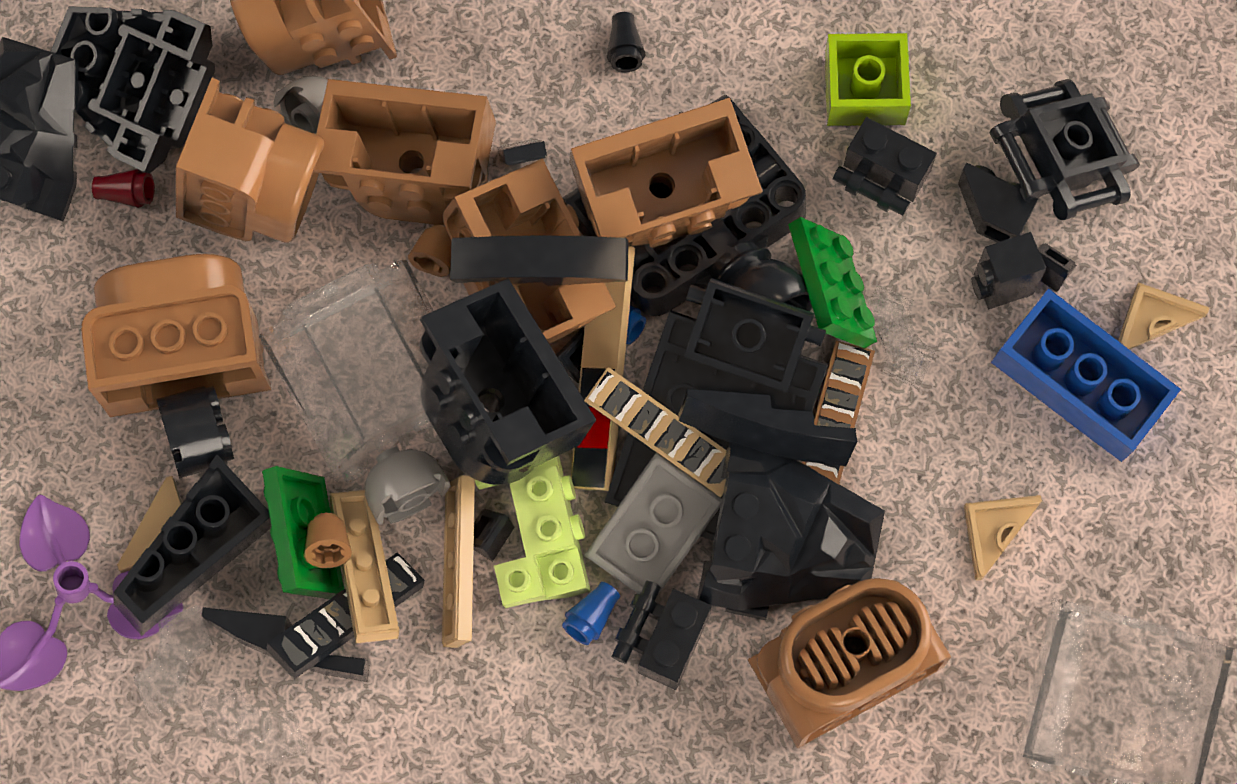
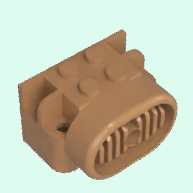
(312, 32)
(387, 131)
(692, 153)
(245, 169)
(528, 205)
(170, 331)
(821, 683)

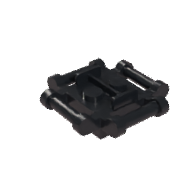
(1069, 145)

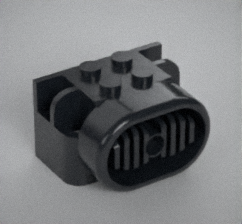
(497, 359)

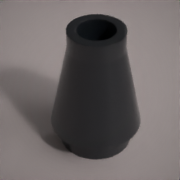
(625, 46)

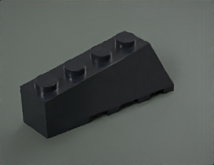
(194, 544)

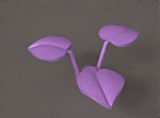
(49, 538)

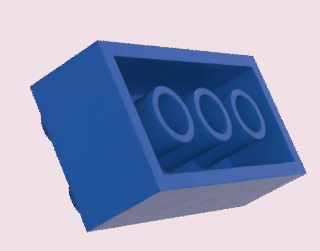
(1085, 375)

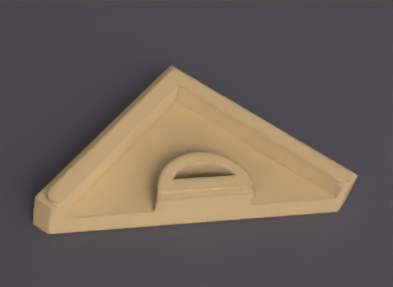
(1155, 314)
(160, 510)
(993, 527)

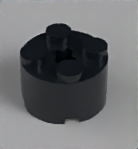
(193, 431)

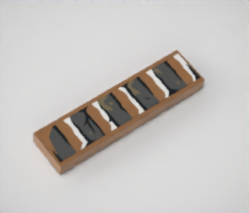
(842, 395)

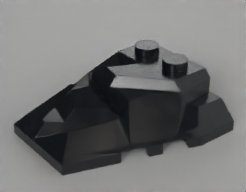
(137, 77)
(37, 128)
(786, 534)

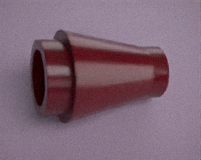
(126, 187)

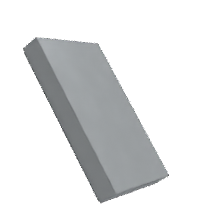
(654, 526)

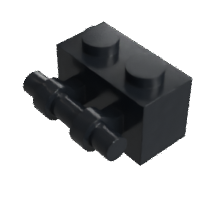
(887, 160)
(673, 638)

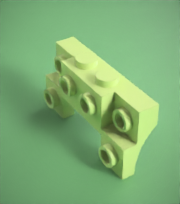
(549, 537)

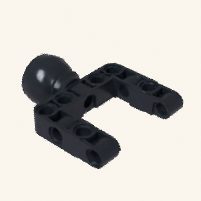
(728, 248)

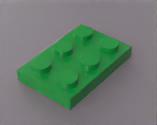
(833, 283)
(292, 504)

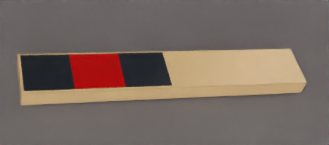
(602, 348)

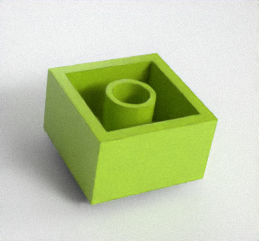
(867, 78)

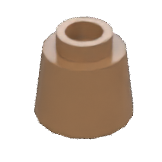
(432, 251)
(327, 542)

